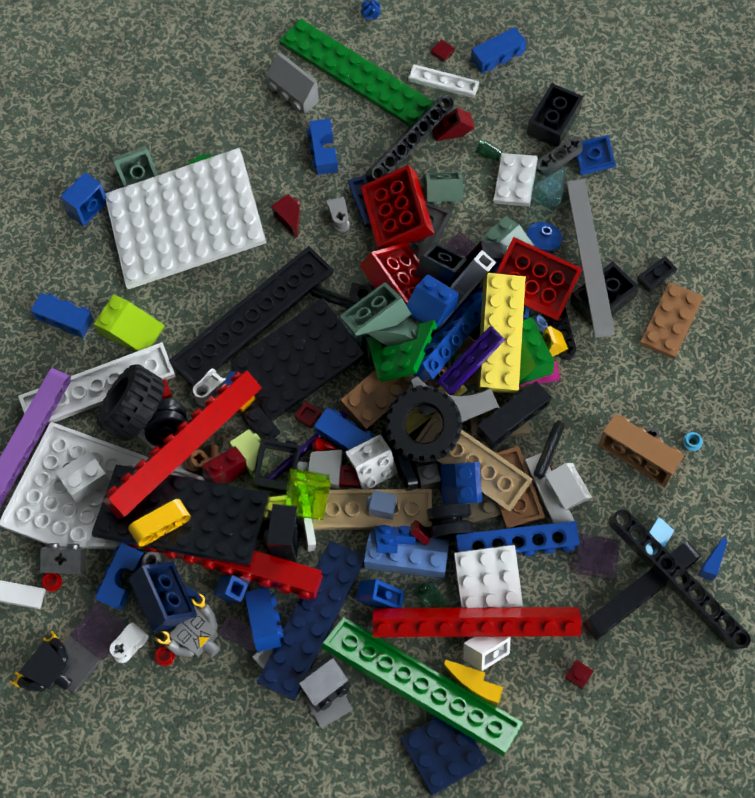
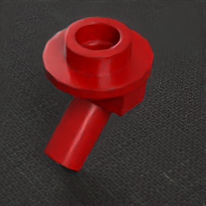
(321, 445)

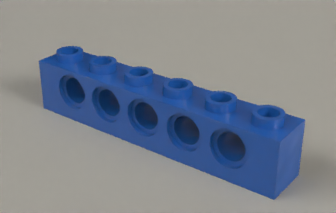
(450, 336)
(567, 530)

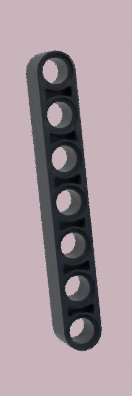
(416, 136)
(636, 594)

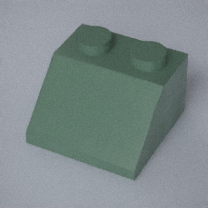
(135, 166)
(444, 187)
(504, 233)

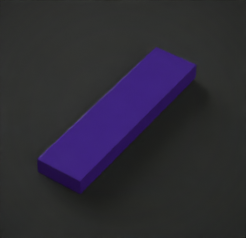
(471, 360)

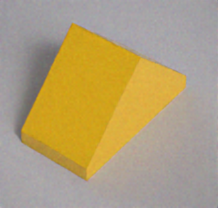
(554, 341)

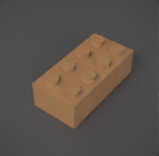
(372, 399)
(640, 450)

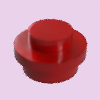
(51, 582)
(164, 656)

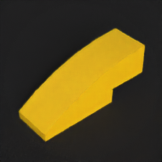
(473, 681)

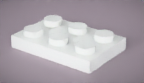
(515, 179)

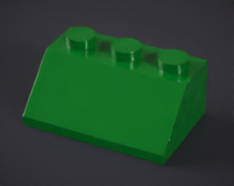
(535, 355)

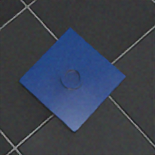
(596, 155)

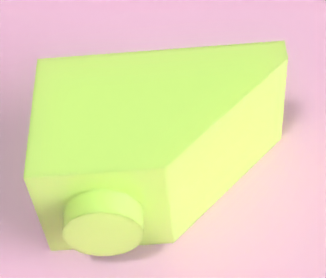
(249, 446)

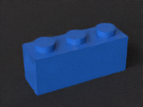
(498, 50)
(62, 314)
(340, 431)
(264, 619)

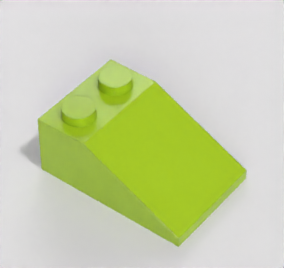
(128, 324)

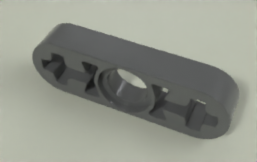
(563, 148)

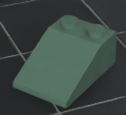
(376, 311)
(397, 334)

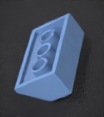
(410, 558)

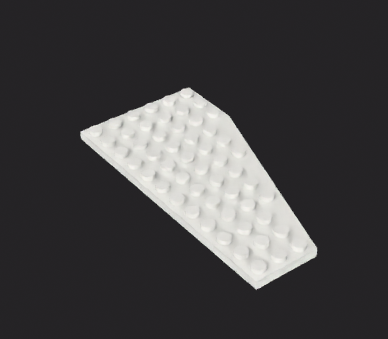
(44, 506)

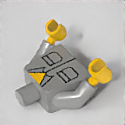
(195, 634)

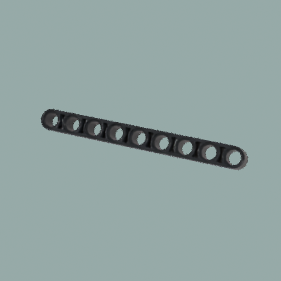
(688, 581)

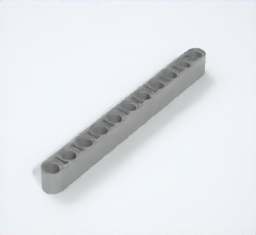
(590, 259)

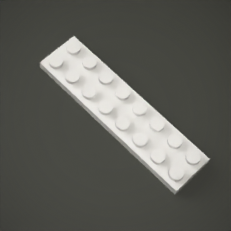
(91, 386)

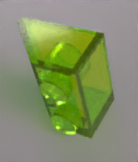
(308, 492)

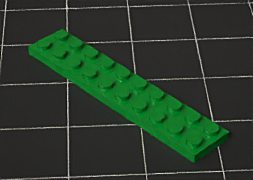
(355, 72)
(423, 686)

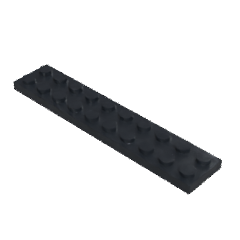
(251, 316)

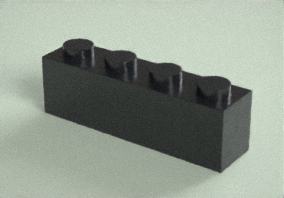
(513, 414)

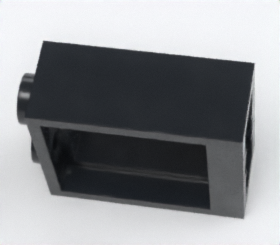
(273, 443)

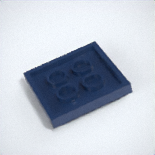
(442, 754)

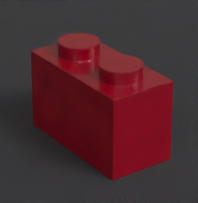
(225, 467)

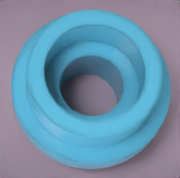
(692, 436)

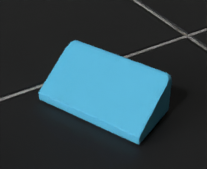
(661, 532)

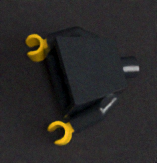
(45, 667)

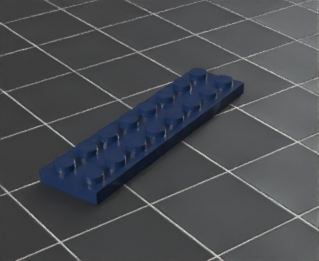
(311, 622)

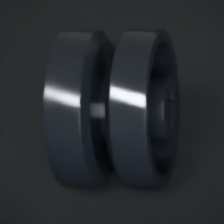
(164, 421)
(450, 517)

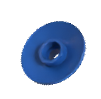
(545, 236)

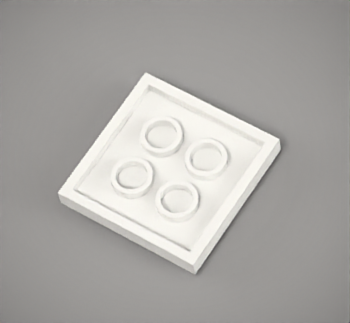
(488, 577)

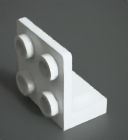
(372, 462)

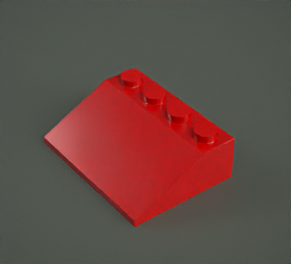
(397, 208)
(395, 267)
(547, 279)

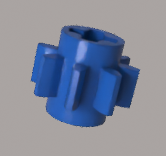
(370, 9)

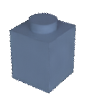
(382, 504)

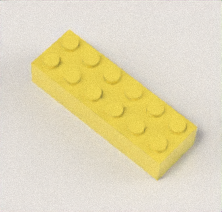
(504, 311)

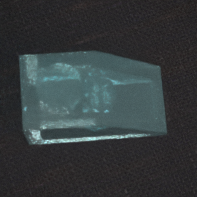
(551, 188)

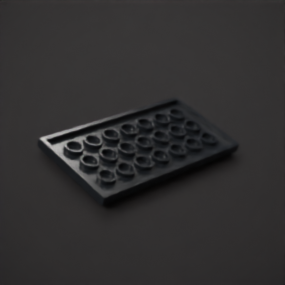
(221, 524)

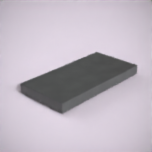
(439, 219)

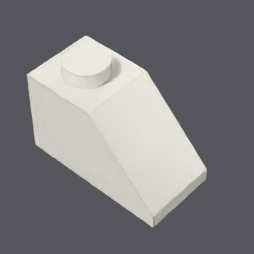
(485, 651)

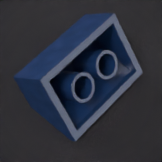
(162, 595)

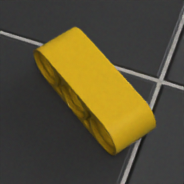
(159, 521)

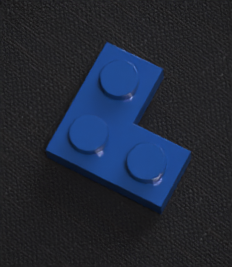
(388, 537)

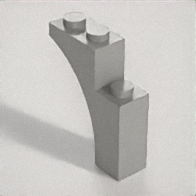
(471, 277)
(469, 406)

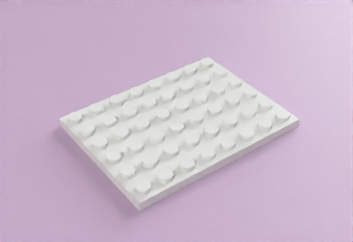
(184, 218)

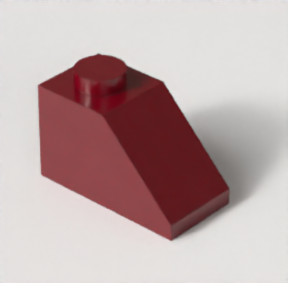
(454, 125)
(288, 213)

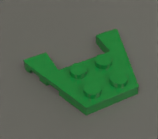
(402, 358)

